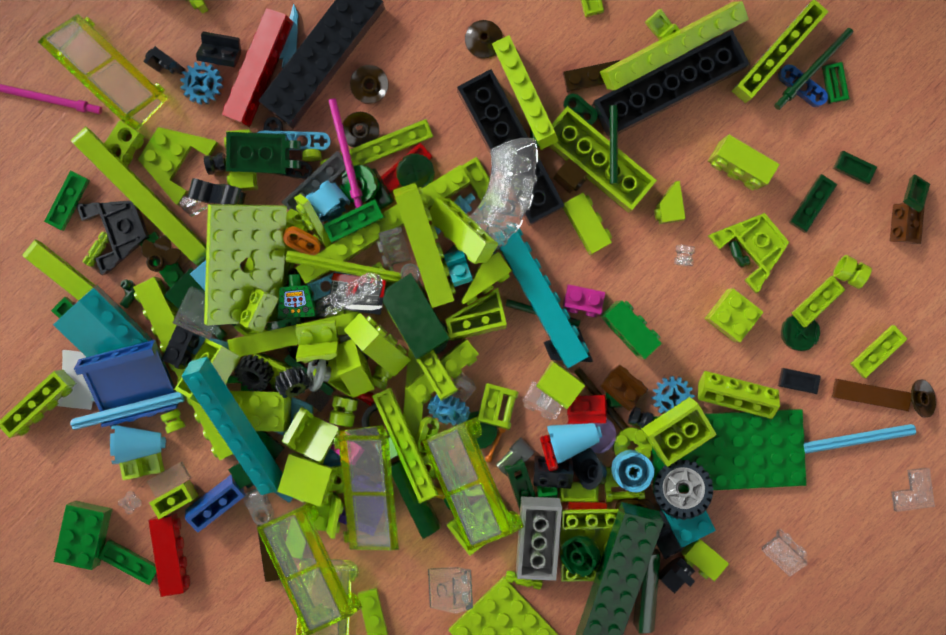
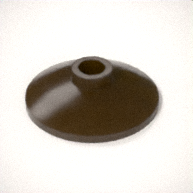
(477, 46)
(365, 75)
(358, 137)
(923, 398)

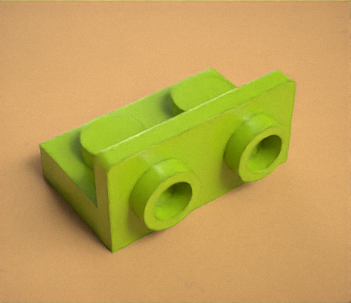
(258, 310)

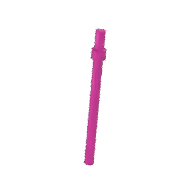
(80, 105)
(355, 191)

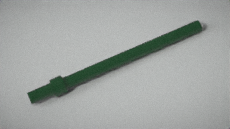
(791, 92)

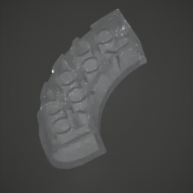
(508, 189)

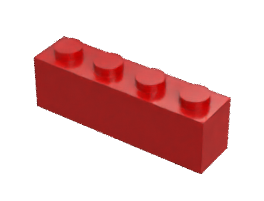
(169, 555)

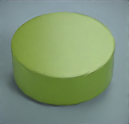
(311, 155)

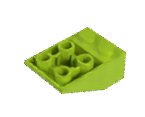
(486, 275)

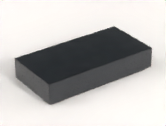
(799, 380)

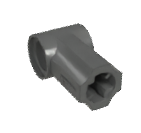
(516, 452)

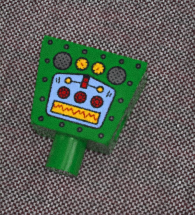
(296, 299)

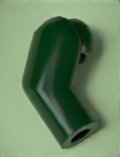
(737, 254)
(129, 296)

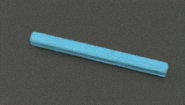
(127, 410)
(859, 438)

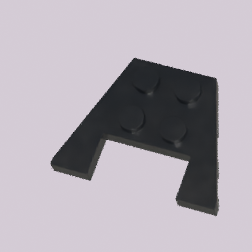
(123, 227)

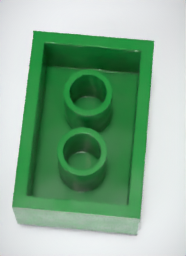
(631, 329)
(82, 535)

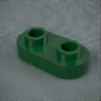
(581, 108)

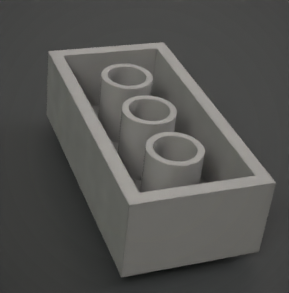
(538, 538)

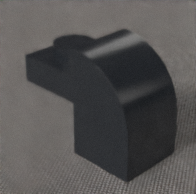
(666, 541)
(676, 574)

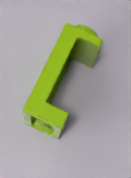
(307, 480)

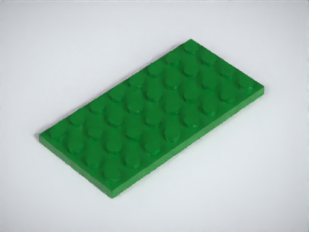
(750, 451)

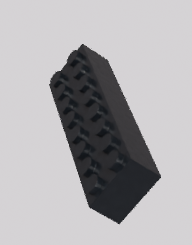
(320, 58)
(672, 82)
(499, 124)

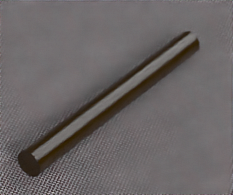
(593, 389)

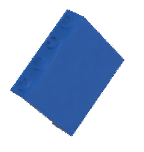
(127, 378)

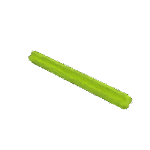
(340, 266)

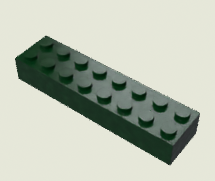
(621, 571)

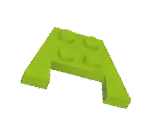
(167, 153)
(760, 240)

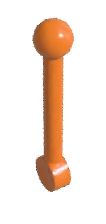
(488, 458)

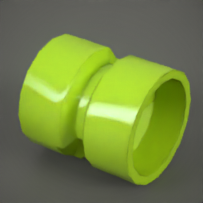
(853, 272)
(340, 417)

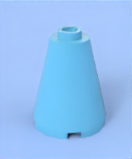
(572, 439)
(134, 443)

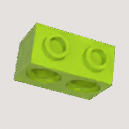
(117, 141)

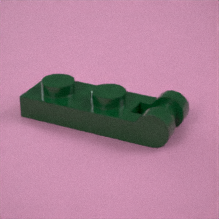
(521, 483)

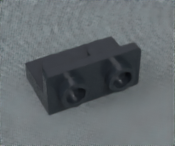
(219, 49)
(158, 59)
(181, 347)
(557, 478)

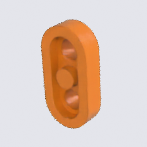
(301, 241)

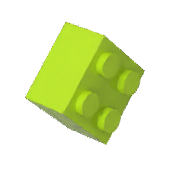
(734, 315)

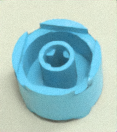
(328, 201)
(642, 474)

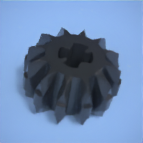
(292, 382)

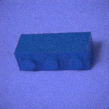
(214, 503)

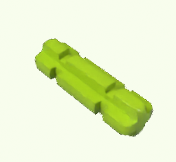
(96, 249)
(512, 577)

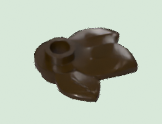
(160, 250)

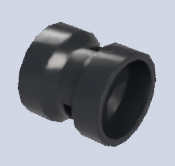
(215, 163)
(639, 418)

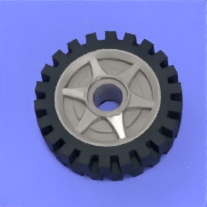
(683, 505)

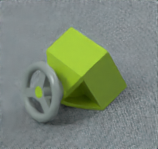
(346, 372)

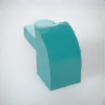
(458, 268)

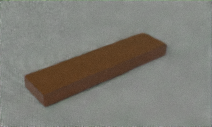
(871, 395)

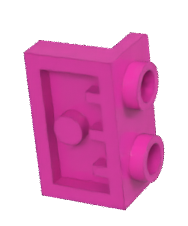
(584, 300)

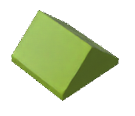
(560, 384)

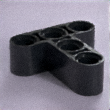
(215, 193)

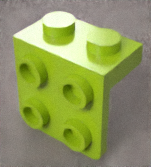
(310, 435)

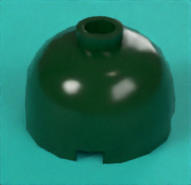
(581, 555)

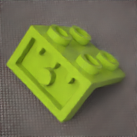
(317, 341)
(329, 515)

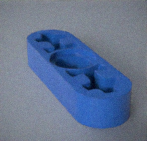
(810, 99)

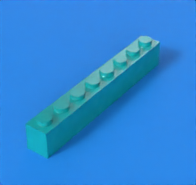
(543, 300)
(232, 425)

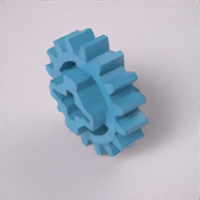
(195, 87)
(672, 389)
(448, 410)

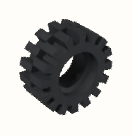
(254, 372)

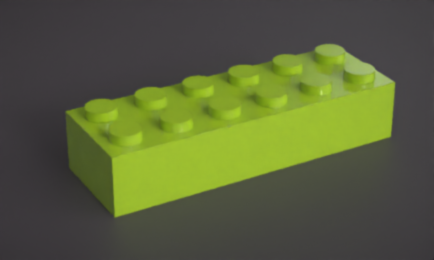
(592, 154)
(422, 240)

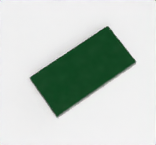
(414, 316)

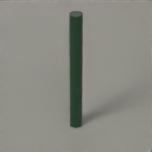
(613, 144)
(527, 308)

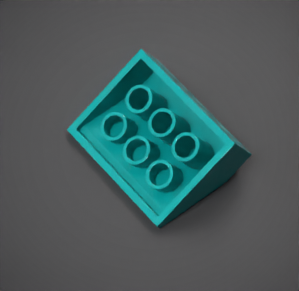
(99, 325)

